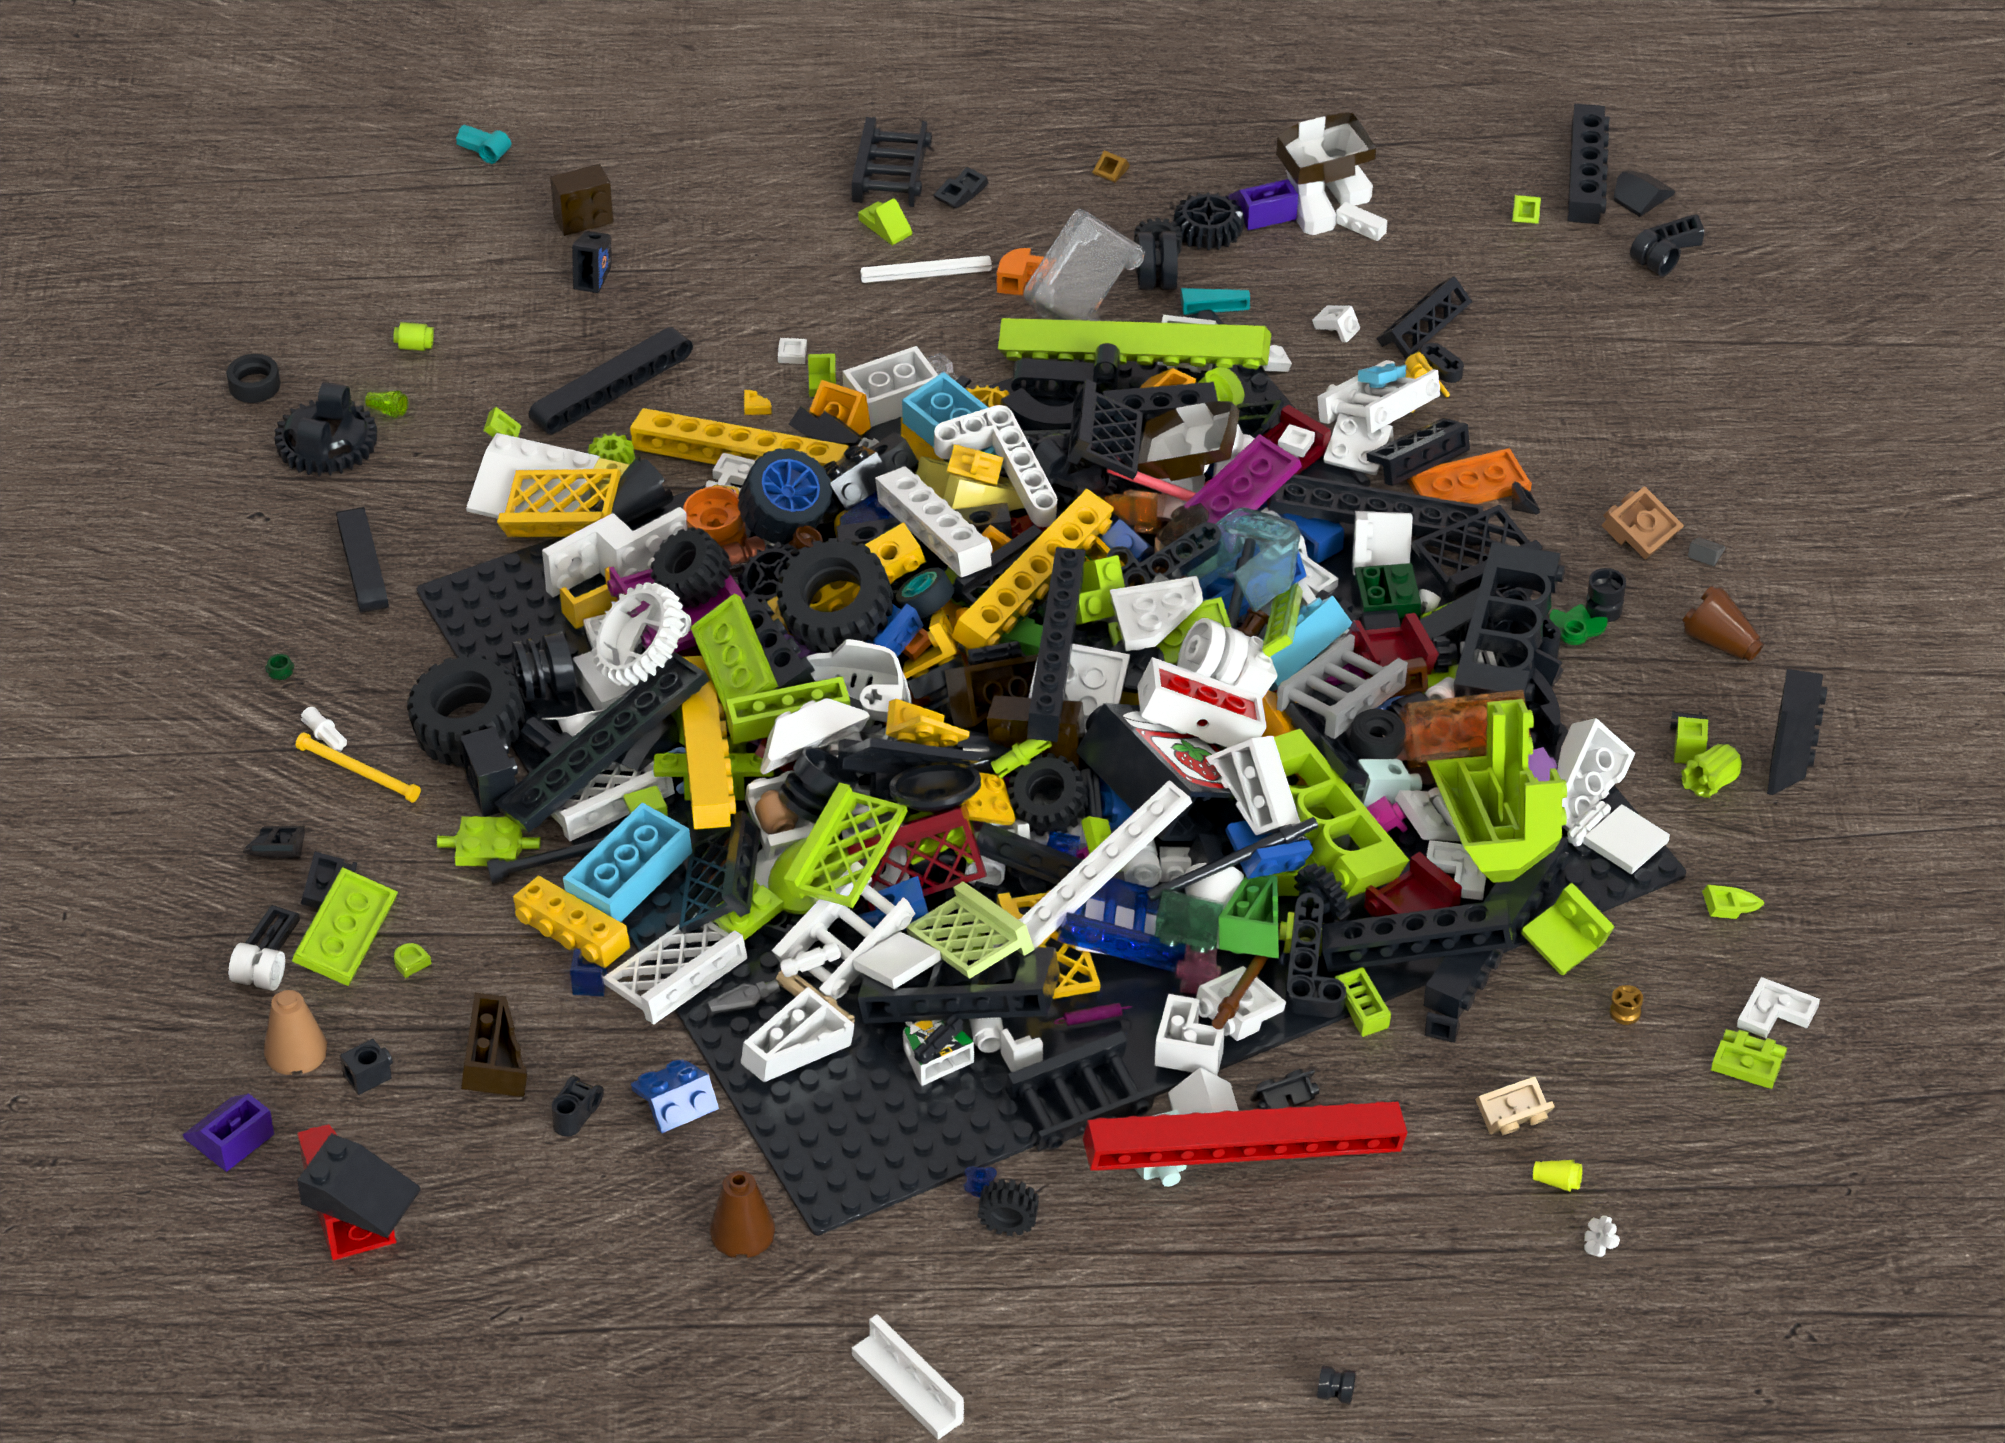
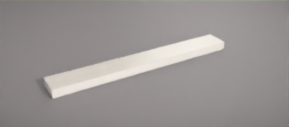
(1104, 862)

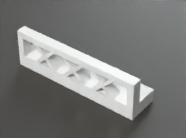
(910, 1379)

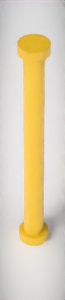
(410, 792)

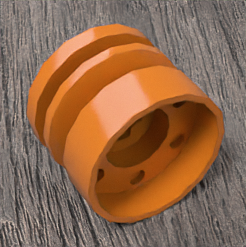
(716, 513)

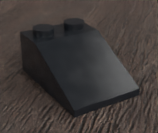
(356, 1186)

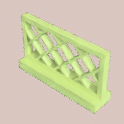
(987, 918)

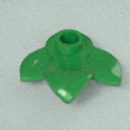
(1577, 624)

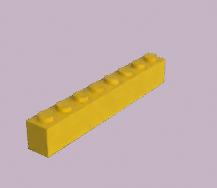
(705, 756)

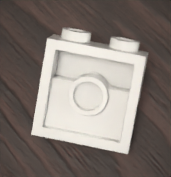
(1255, 1006)

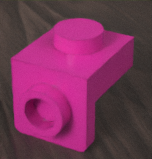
(1387, 814)

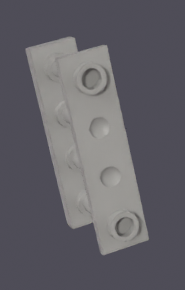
(1366, 696)

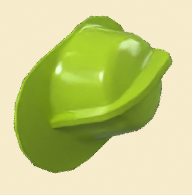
(1226, 385)

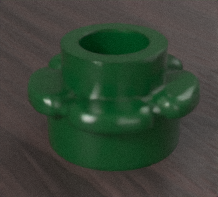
(279, 667)

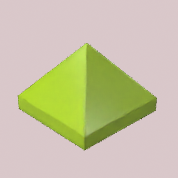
(1526, 209)

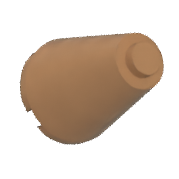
(293, 1035)

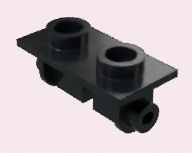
(1296, 1085)

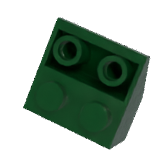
(1389, 589)

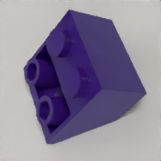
(1267, 204)
(232, 1130)

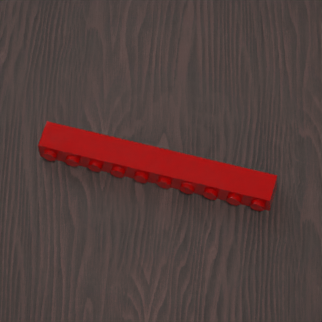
(1244, 1135)

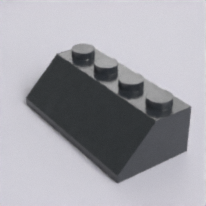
(1796, 729)

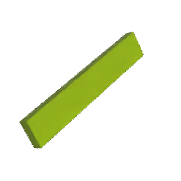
(1282, 620)

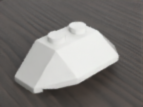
(811, 726)

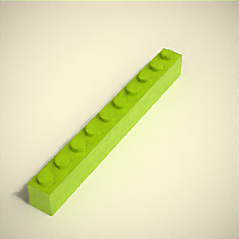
(1136, 341)

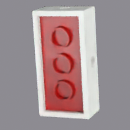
(1199, 705)

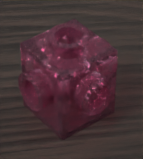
(1196, 969)

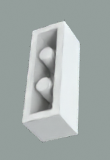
(1361, 221)

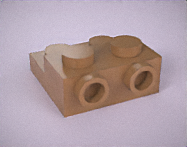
(1641, 522)

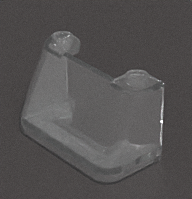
(1080, 269)

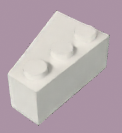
(796, 1036)

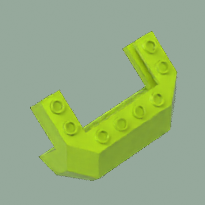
(1498, 803)

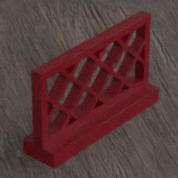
(922, 828)

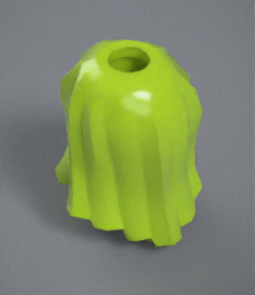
(1711, 770)

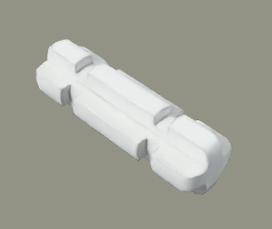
(1588, 822)
(810, 959)

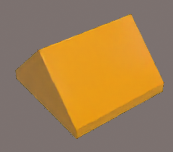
(844, 404)

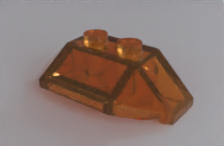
(1139, 508)

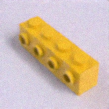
(571, 921)

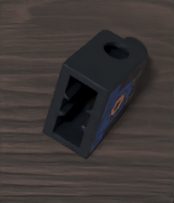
(590, 252)

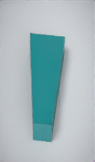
(1217, 300)

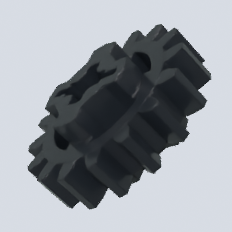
(1318, 881)

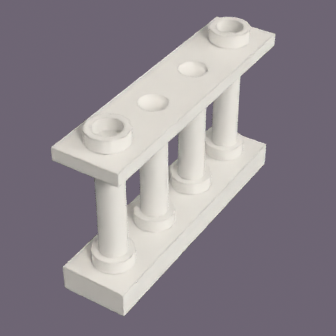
(1379, 411)
(814, 927)

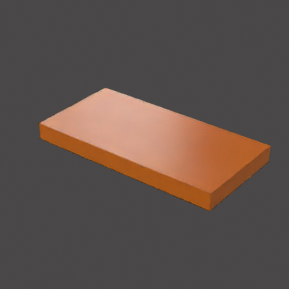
(1472, 479)

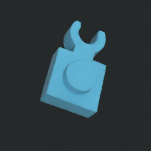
(1379, 376)

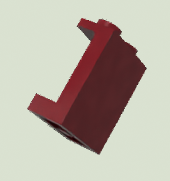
(1292, 416)
(1388, 644)
(1416, 890)

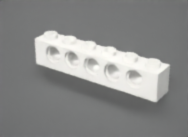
(934, 521)

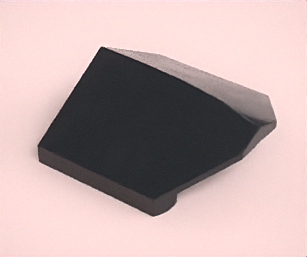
(1640, 192)
(1257, 416)
(277, 842)

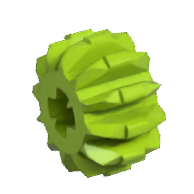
(613, 448)

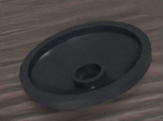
(935, 786)

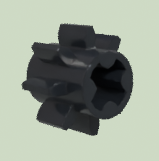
(1447, 654)

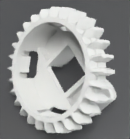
(622, 633)

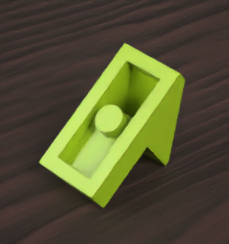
(886, 221)

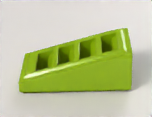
(1370, 1019)

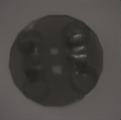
(1182, 522)

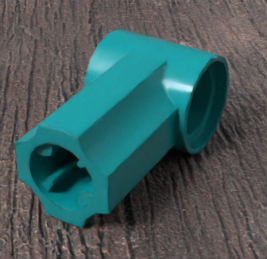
(489, 146)

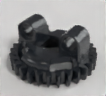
(315, 438)
(1052, 456)

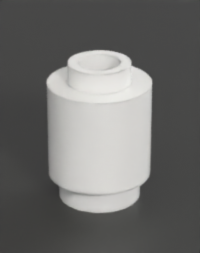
(987, 1033)

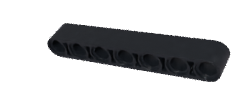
(610, 380)

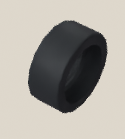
(254, 391)

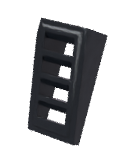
(1683, 231)

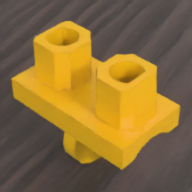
(975, 465)

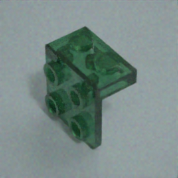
(1188, 920)

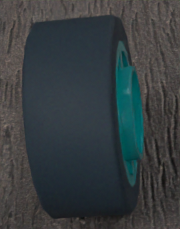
(926, 591)

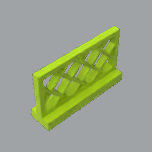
(822, 843)

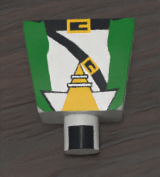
(953, 1056)

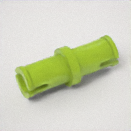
(1019, 756)

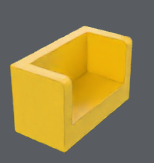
(587, 605)

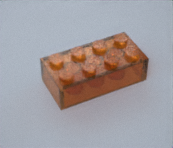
(1449, 727)

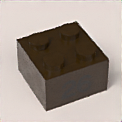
(581, 199)

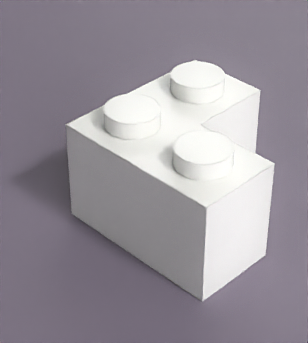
(1184, 1042)

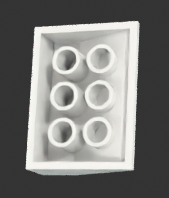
(510, 454)

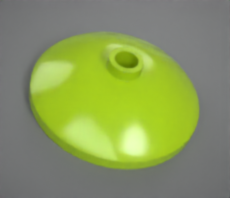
(780, 868)

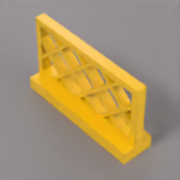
(556, 521)
(1067, 986)

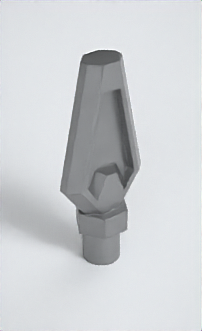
(743, 996)

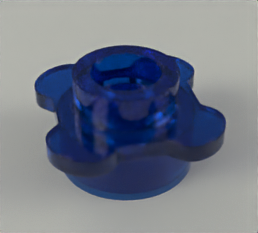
(974, 1185)

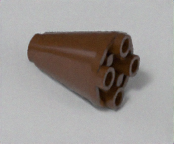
(1722, 625)

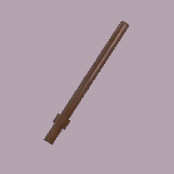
(1230, 1004)

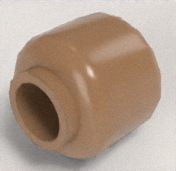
(773, 814)

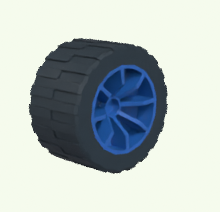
(784, 493)

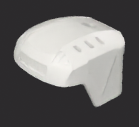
(864, 661)

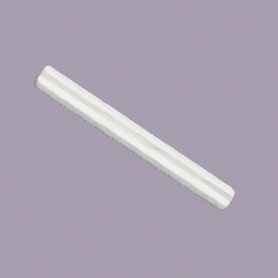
(925, 269)

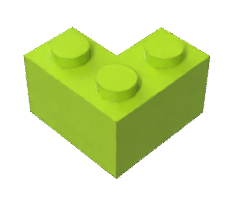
(1098, 579)

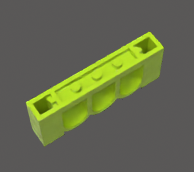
(1377, 859)

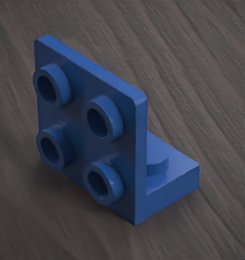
(900, 630)

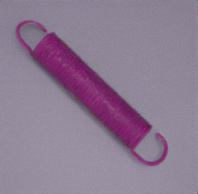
(1092, 1014)

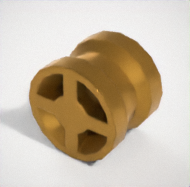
(1626, 1004)

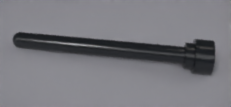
(501, 869)

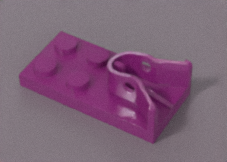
(1247, 479)

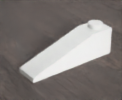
(1591, 765)

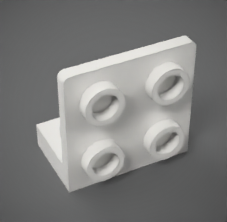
(1352, 442)
(1381, 538)

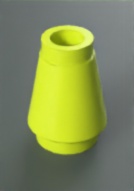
(1560, 1174)

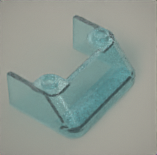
(1273, 560)

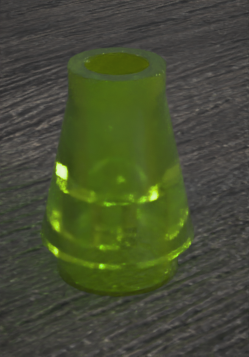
(388, 402)

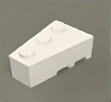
(1258, 783)

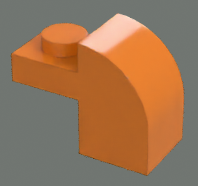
(1016, 270)

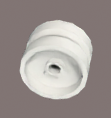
(1214, 651)

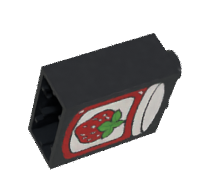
(1143, 756)

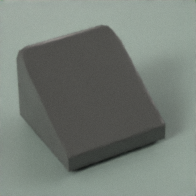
(1705, 551)

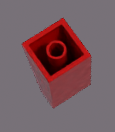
(341, 1237)

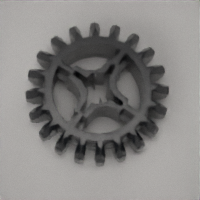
(1209, 220)
(764, 567)

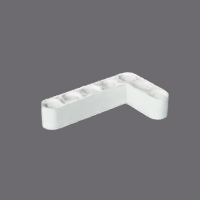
(1000, 429)

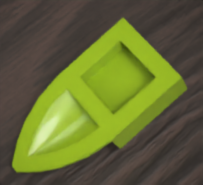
(1729, 901)

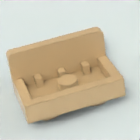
(1514, 1105)

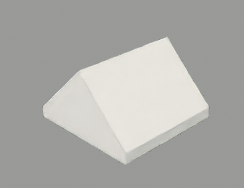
(1202, 1094)

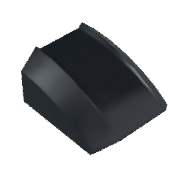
(654, 742)

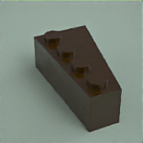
(974, 687)

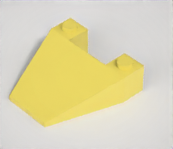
(964, 492)

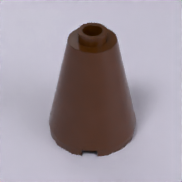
(741, 1217)

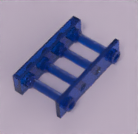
(1118, 940)

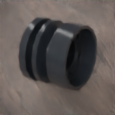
(543, 666)
(935, 687)
(813, 783)

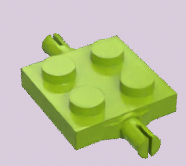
(487, 839)

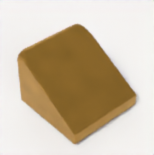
(1111, 166)

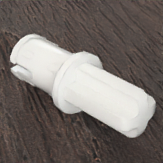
(323, 729)

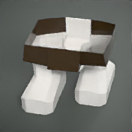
(1329, 154)
(1188, 440)

